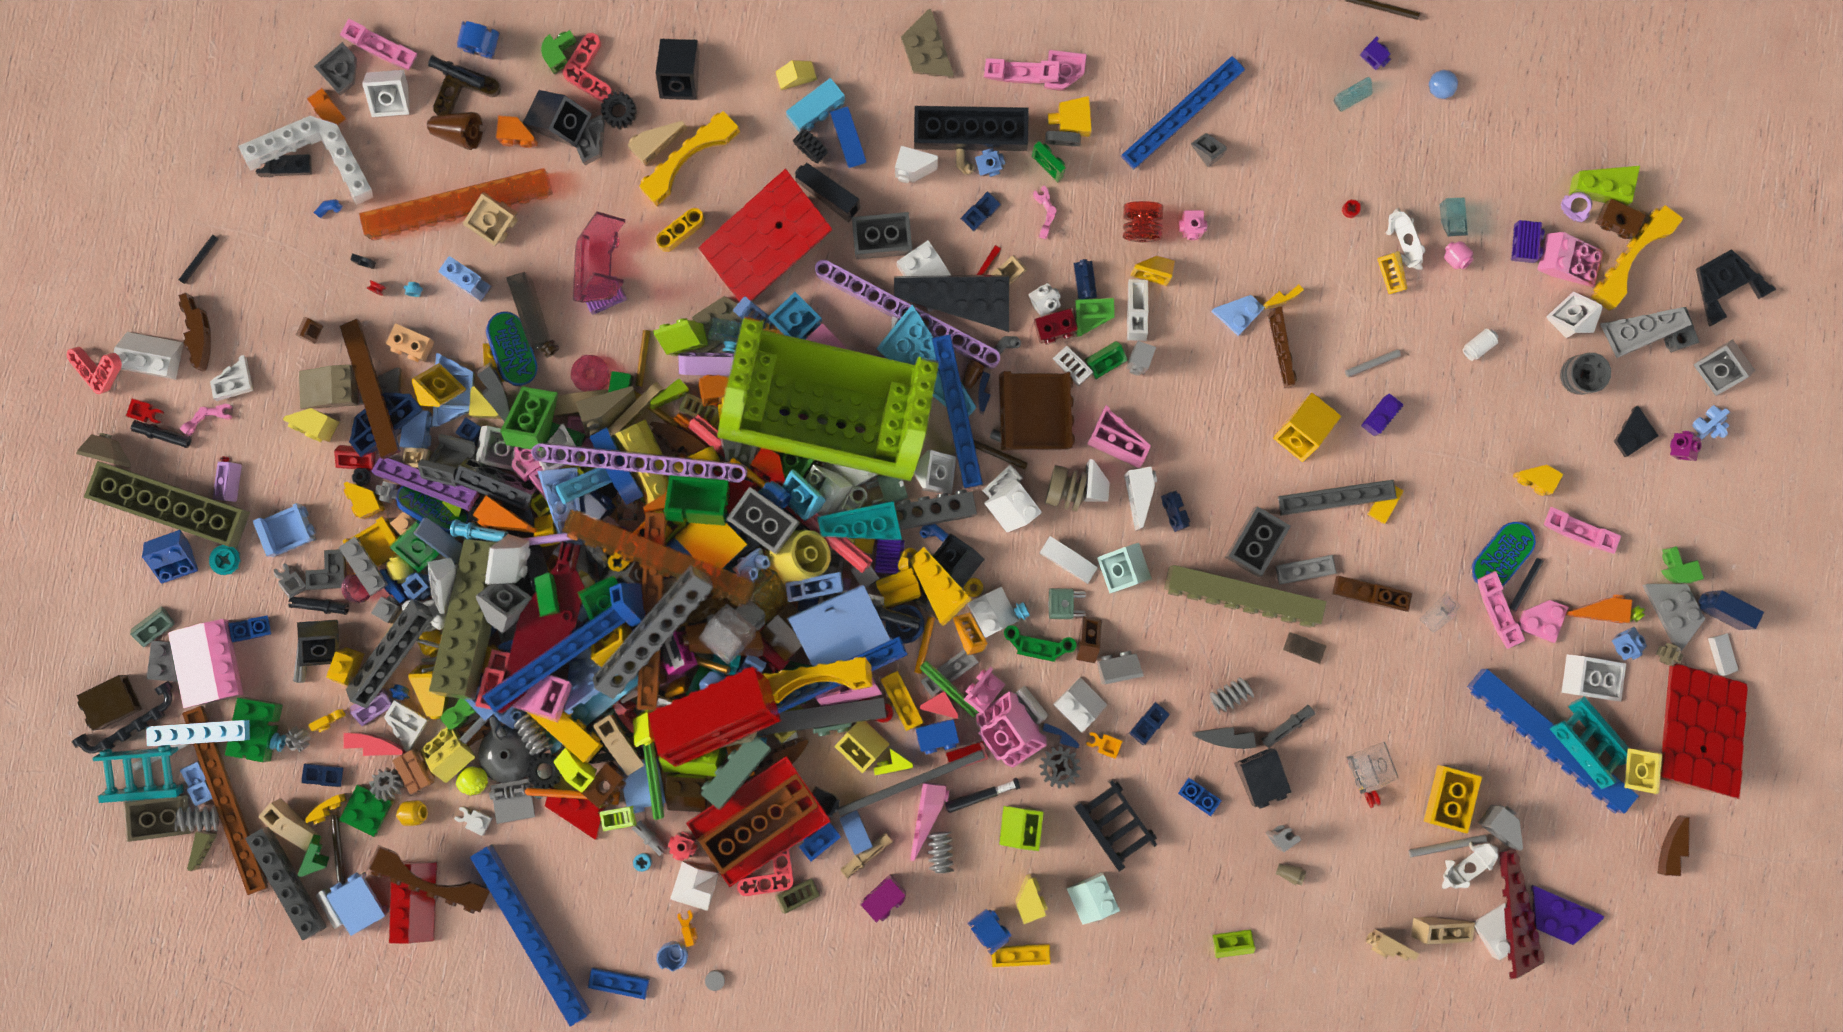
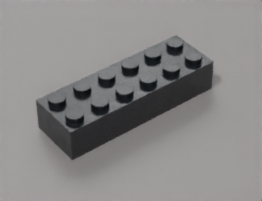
(971, 128)

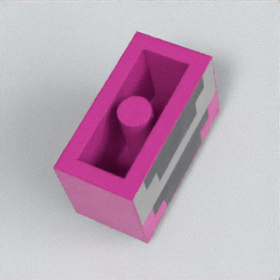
(677, 656)

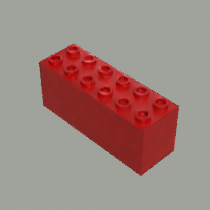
(714, 717)

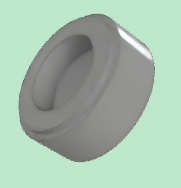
(715, 980)

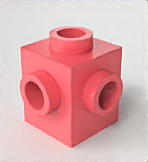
(689, 843)

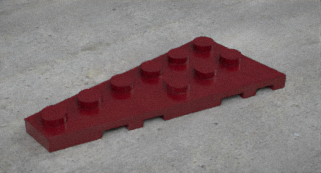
(1519, 918)

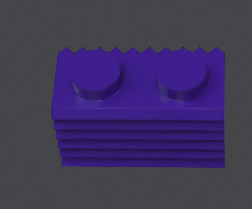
(1527, 241)
(1382, 415)
(888, 556)

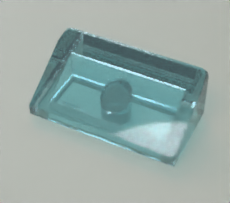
(1353, 94)
(724, 330)

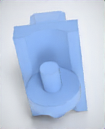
(1717, 418)
(752, 564)

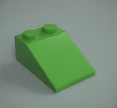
(530, 418)

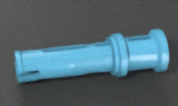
(471, 531)

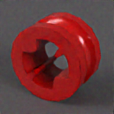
(1346, 213)
(376, 288)
(1372, 798)

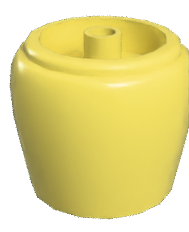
(801, 557)

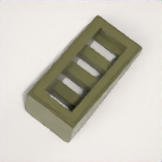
(690, 412)
(201, 846)
(784, 908)

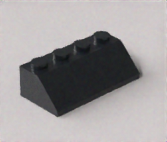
(958, 561)

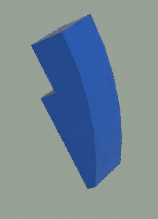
(848, 137)

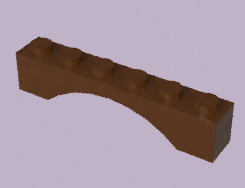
(467, 894)

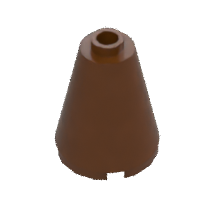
(457, 128)

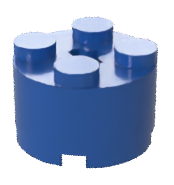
(477, 39)
(989, 931)

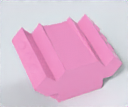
(1010, 730)

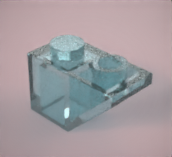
(1454, 216)

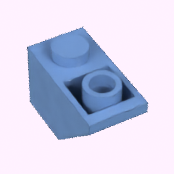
(417, 431)

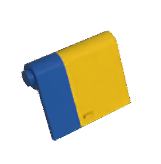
(709, 543)

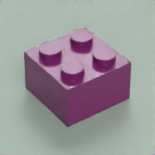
(883, 899)

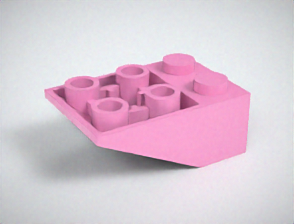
(1570, 259)
(546, 698)

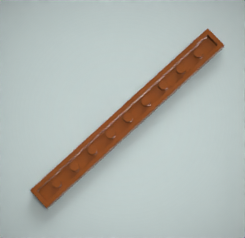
(652, 593)
(227, 807)

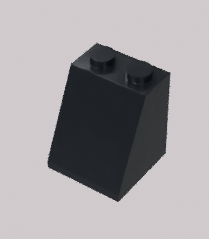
(678, 69)
(557, 117)
(1263, 777)

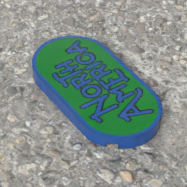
(511, 349)
(422, 505)
(1505, 552)

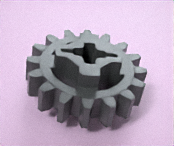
(1054, 778)

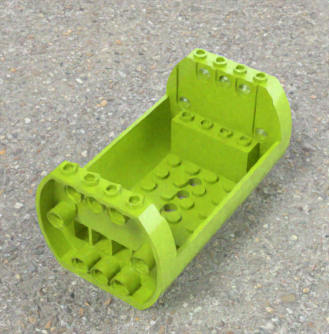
(832, 384)

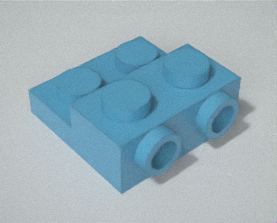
(795, 318)

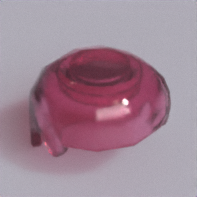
(353, 589)

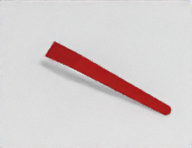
(989, 259)

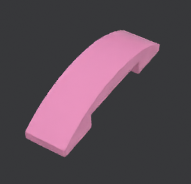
(378, 45)
(1022, 72)
(1581, 531)
(1498, 610)

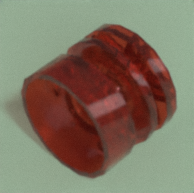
(1143, 221)

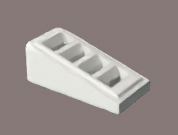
(1078, 381)

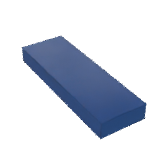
(618, 983)

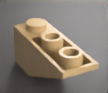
(618, 744)
(287, 823)

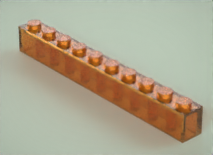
(453, 204)
(655, 555)

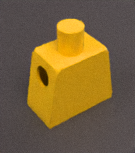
(1073, 116)
(345, 666)

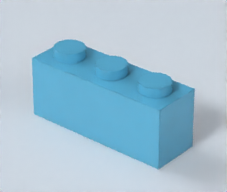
(816, 106)

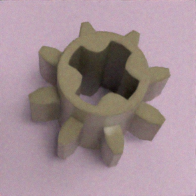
(1669, 654)

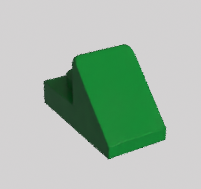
(313, 860)

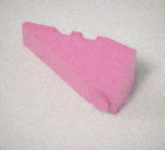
(930, 805)

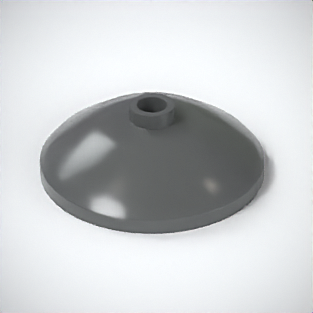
(499, 768)

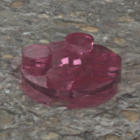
(579, 375)

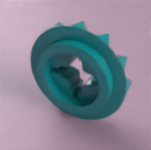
(216, 561)

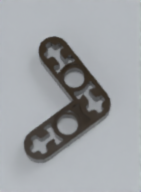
(457, 84)
(705, 608)

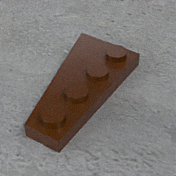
(1280, 340)

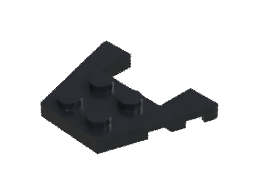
(1724, 276)

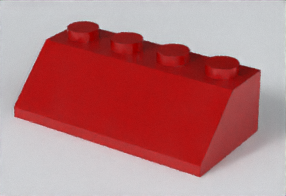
(411, 911)

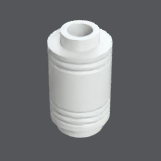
(1480, 344)

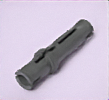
(1295, 720)

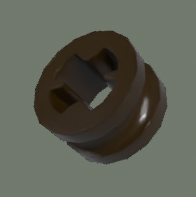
(549, 348)

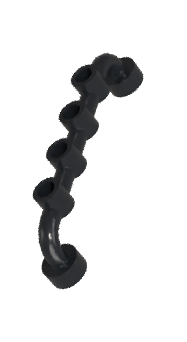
(138, 724)

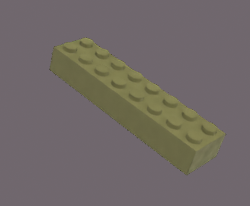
(167, 504)
(1241, 594)
(465, 628)

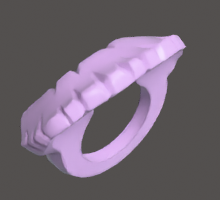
(1576, 216)

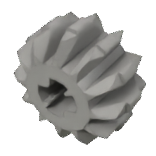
(379, 783)

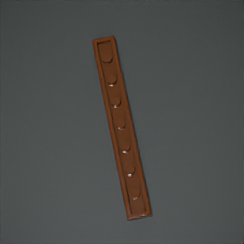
(370, 389)

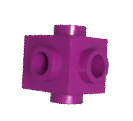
(1685, 446)

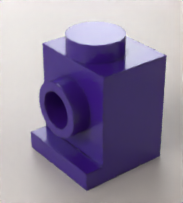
(1376, 54)

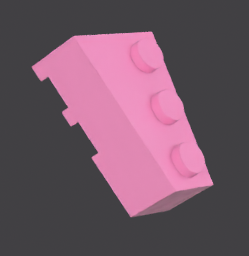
(1118, 440)
(844, 694)

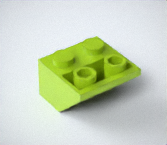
(681, 337)
(1021, 828)

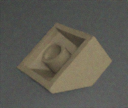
(104, 449)

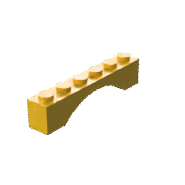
(717, 132)
(1614, 287)
(851, 673)

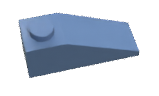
(814, 587)

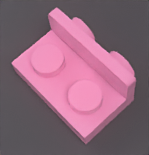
(984, 691)

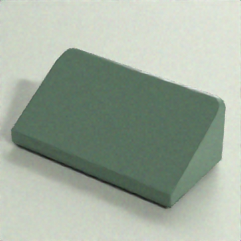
(152, 627)

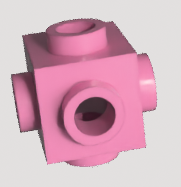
(1192, 225)

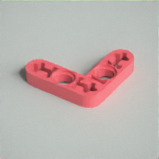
(580, 68)
(100, 377)
(779, 872)

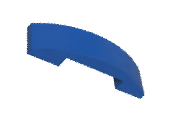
(622, 480)

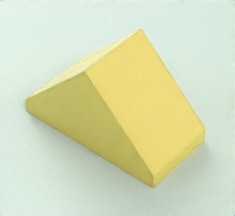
(795, 74)
(480, 406)

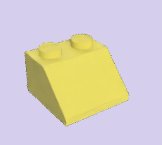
(1643, 770)

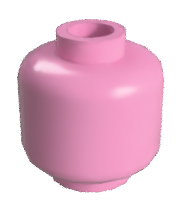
(1458, 255)

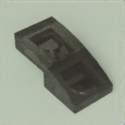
(1304, 648)

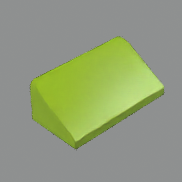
(1233, 944)

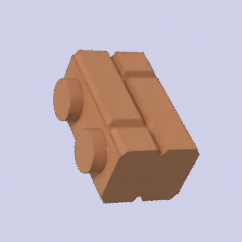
(414, 771)

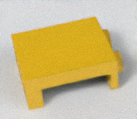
(377, 540)

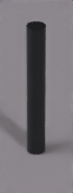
(198, 259)
(1526, 584)

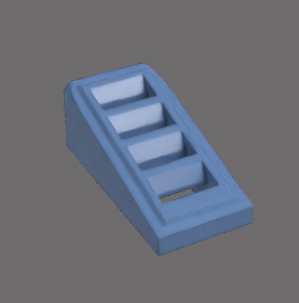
(746, 306)

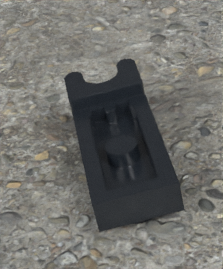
(286, 166)

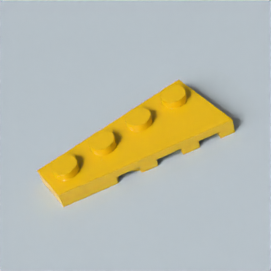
(941, 589)

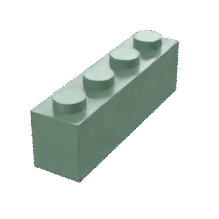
(735, 772)

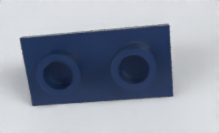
(1085, 279)
(1178, 519)

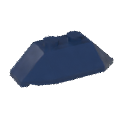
(401, 410)

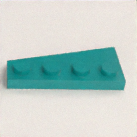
(862, 523)

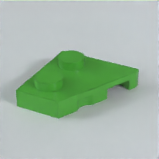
(1093, 313)

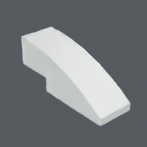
(1137, 310)
(1068, 560)

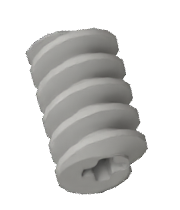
(1231, 694)
(532, 735)
(197, 819)
(940, 853)

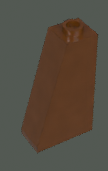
(692, 635)

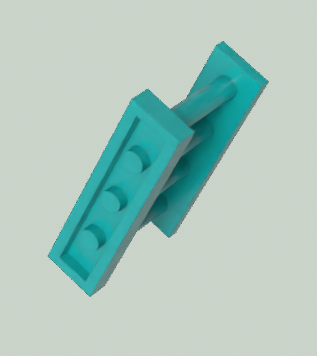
(1602, 732)
(131, 792)

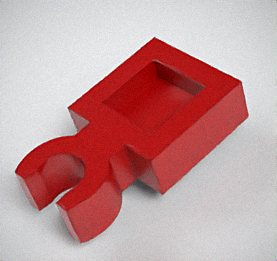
(142, 411)

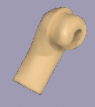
(962, 164)

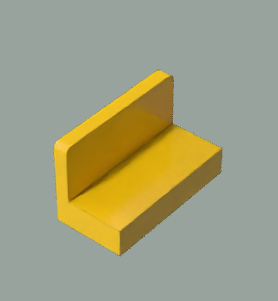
(899, 588)

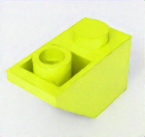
(642, 729)
(574, 770)

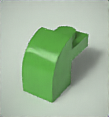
(553, 49)
(1677, 571)

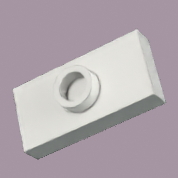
(1002, 480)

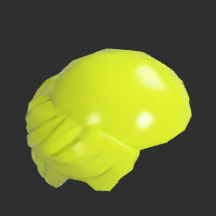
(472, 780)

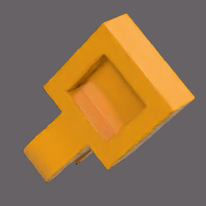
(689, 933)

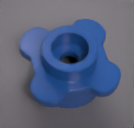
(399, 692)

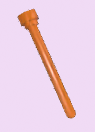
(563, 794)

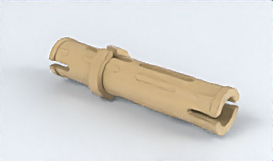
(864, 857)

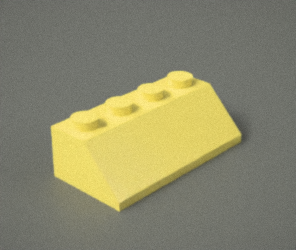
(641, 440)

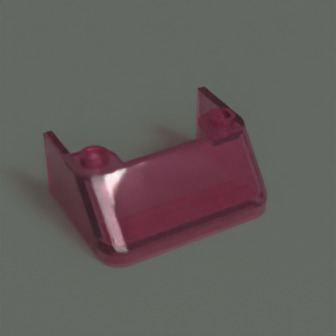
(594, 258)

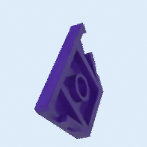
(1562, 917)

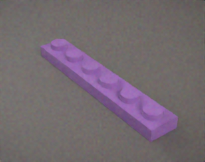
(410, 477)

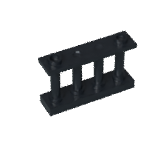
(1108, 841)

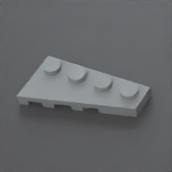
(1639, 331)

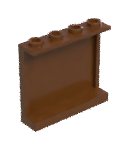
(1036, 411)

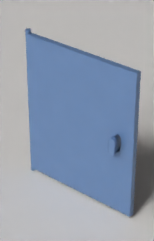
(841, 630)

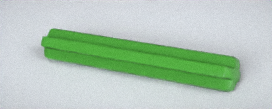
(949, 688)
(653, 781)

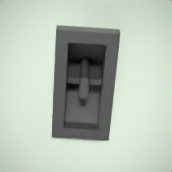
(1209, 149)

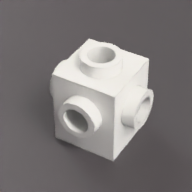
(1045, 299)

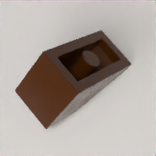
(1089, 640)

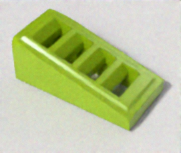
(671, 393)
(608, 822)

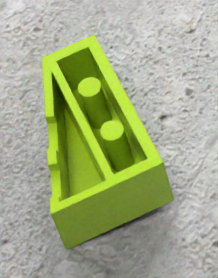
(1607, 184)
(703, 765)

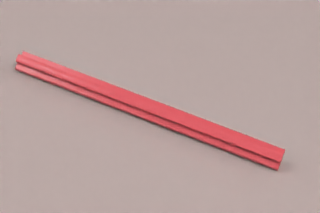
(842, 546)

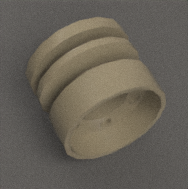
(1066, 488)

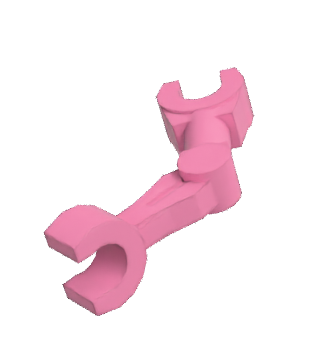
(1051, 210)
(190, 426)

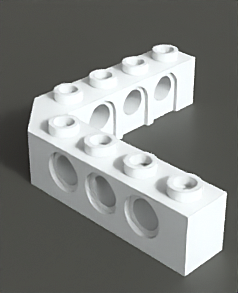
(305, 132)

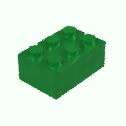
(697, 500)
(259, 715)

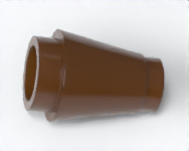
(972, 374)

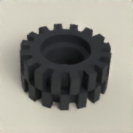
(611, 102)
(810, 146)
(532, 771)

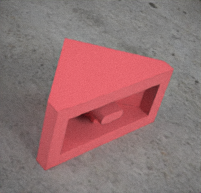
(941, 705)

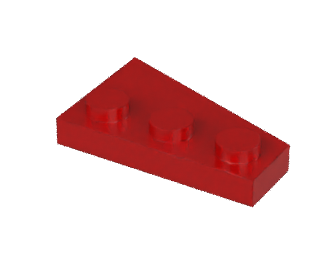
(578, 812)

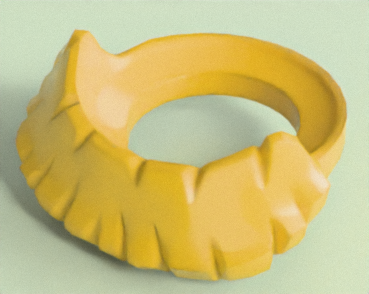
(903, 562)

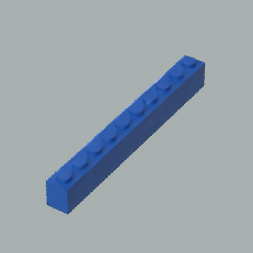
(1536, 727)
(530, 935)

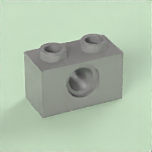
(1140, 358)

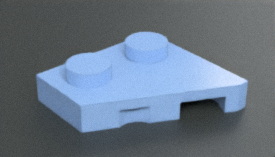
(1239, 313)

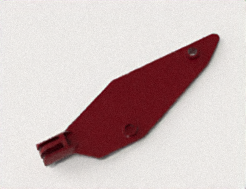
(538, 634)

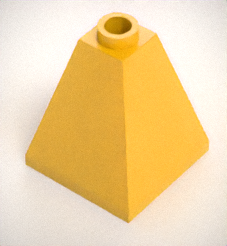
(431, 703)

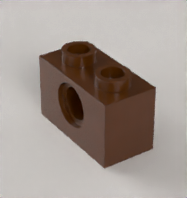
(1630, 219)
(595, 791)

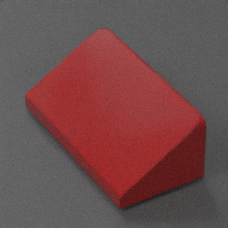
(348, 458)
(966, 750)

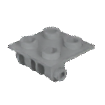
(511, 801)

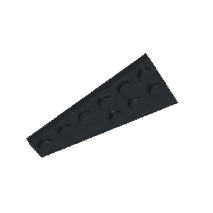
(966, 296)

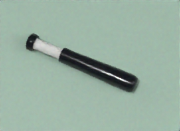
(971, 799)

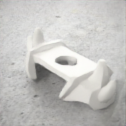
(1403, 225)
(1483, 858)

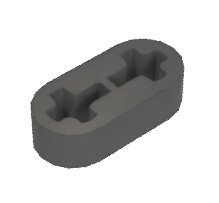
(1063, 138)

